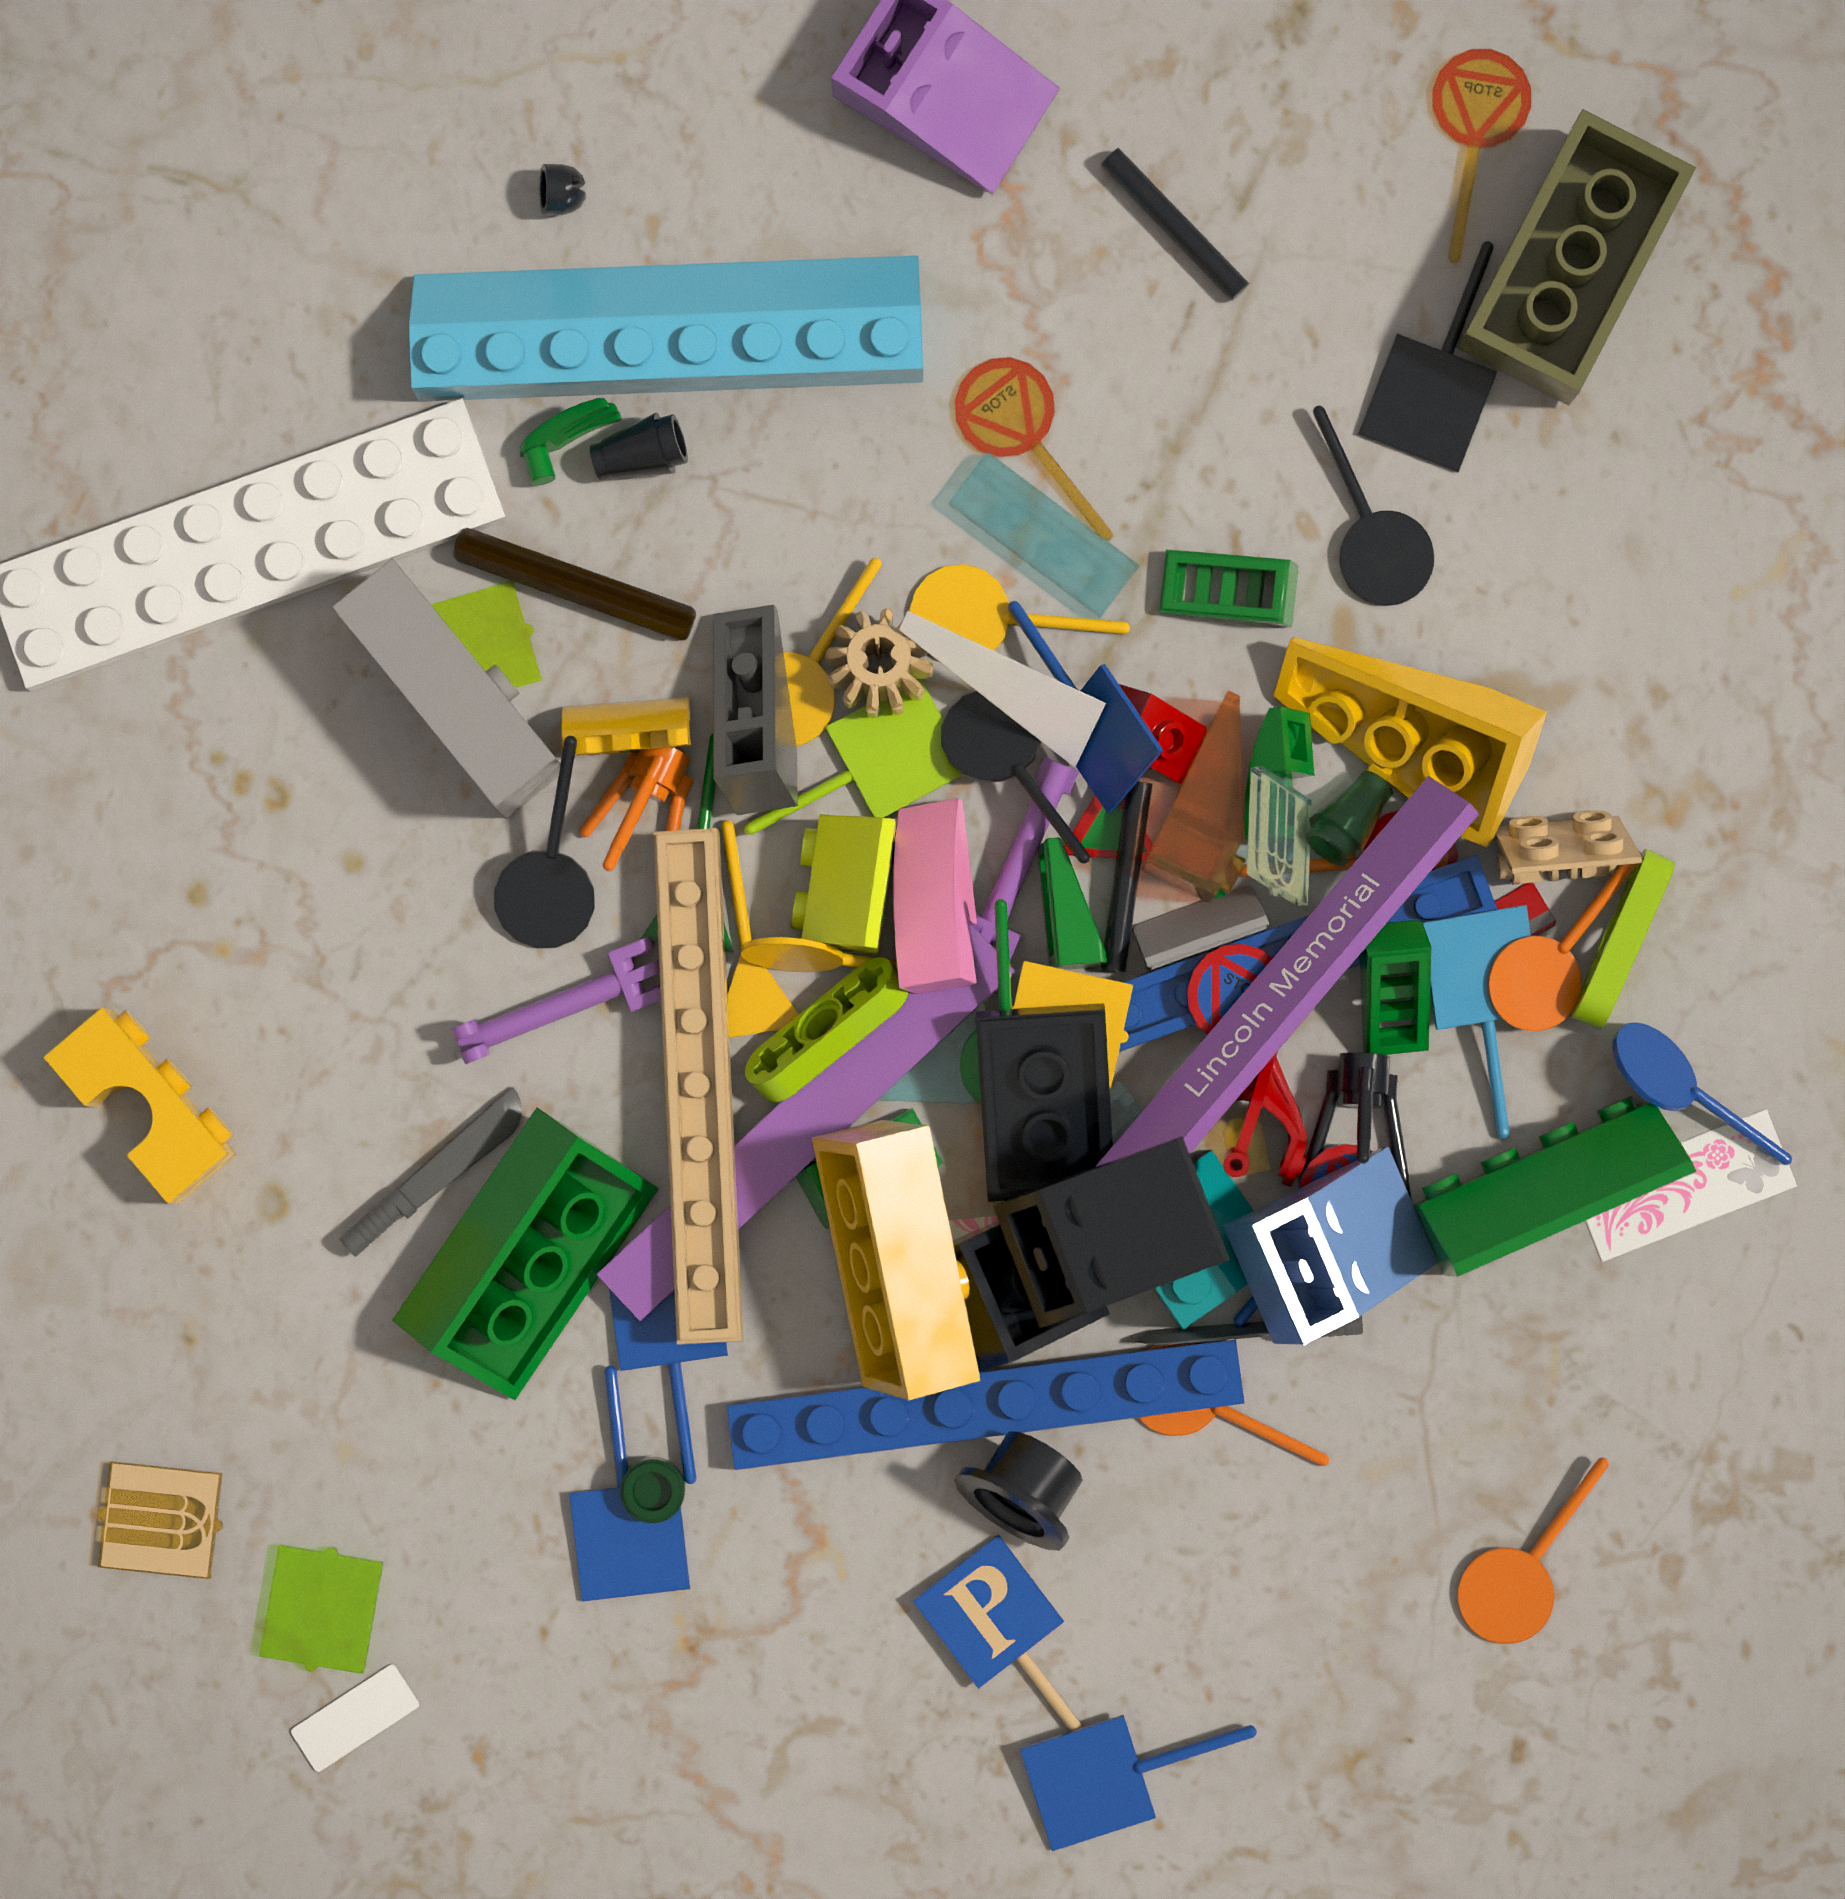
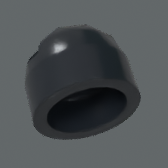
(560, 189)

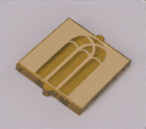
(160, 1520)

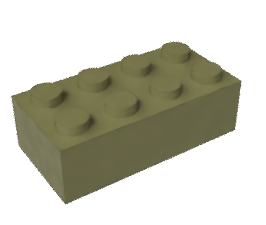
(1576, 257)

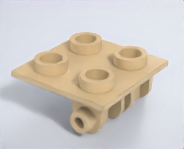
(1589, 842)

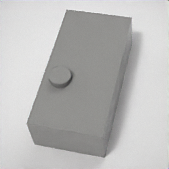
(449, 688)

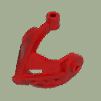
(1273, 1093)

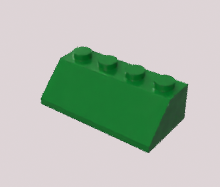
(1552, 1187)
(524, 1255)

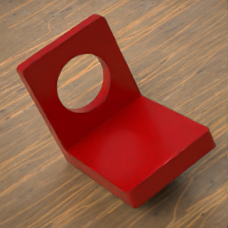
(1173, 730)

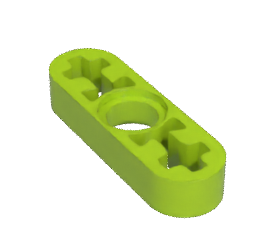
(1623, 939)
(798, 1053)

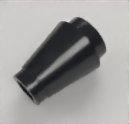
(641, 449)

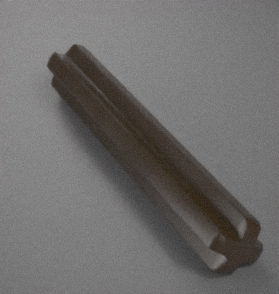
(574, 584)

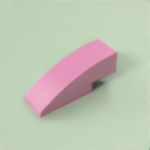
(933, 898)

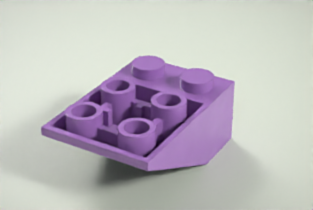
(944, 87)

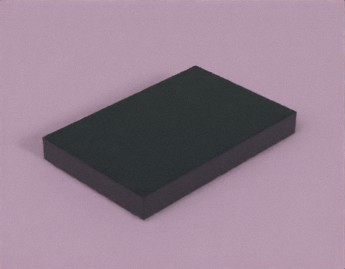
(1042, 1095)

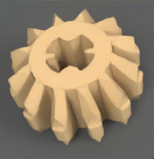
(854, 665)

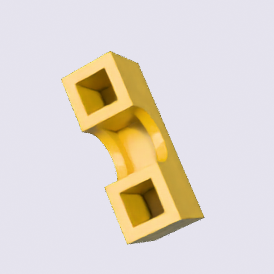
(182, 1142)

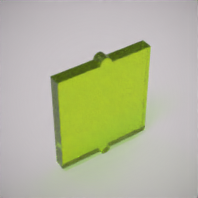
(494, 631)
(321, 1609)

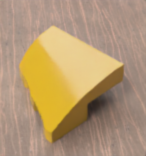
(627, 725)

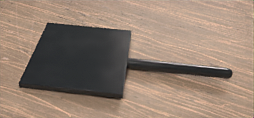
(1427, 395)

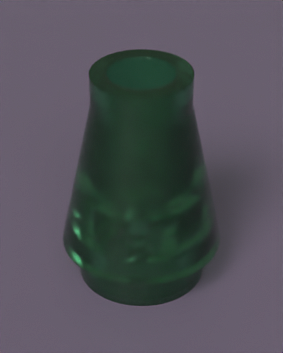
(1347, 821)

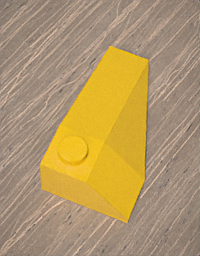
(1416, 726)

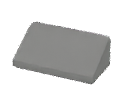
(1200, 928)

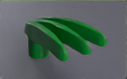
(561, 431)

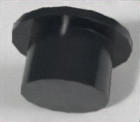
(1023, 1490)

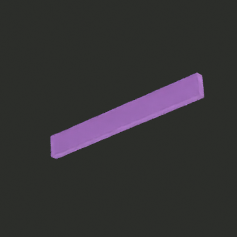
(831, 1102)

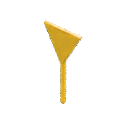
(754, 997)

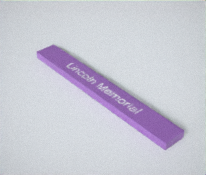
(1302, 971)

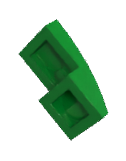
(1282, 748)

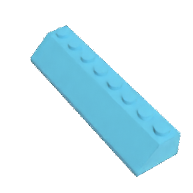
(666, 328)

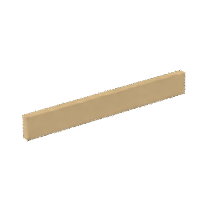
(698, 1087)

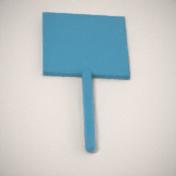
(1459, 976)

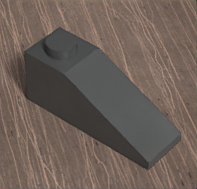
(752, 712)

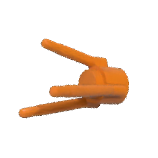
(654, 777)

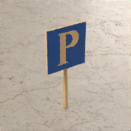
(990, 1617)

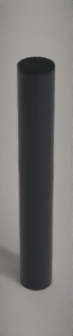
(1175, 224)
(1126, 876)

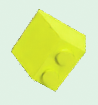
(846, 882)

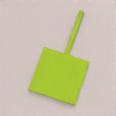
(886, 756)

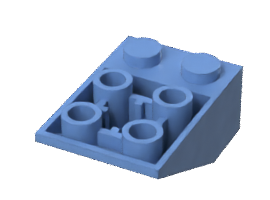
(1331, 1249)

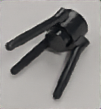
(1363, 1082)

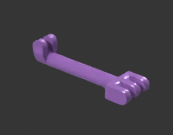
(1054, 781)
(476, 1038)

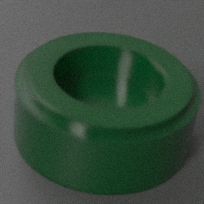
(652, 1490)

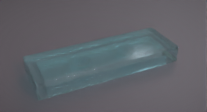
(1044, 534)

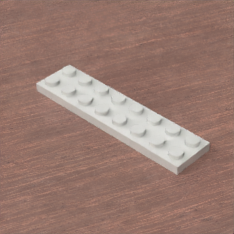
(246, 545)

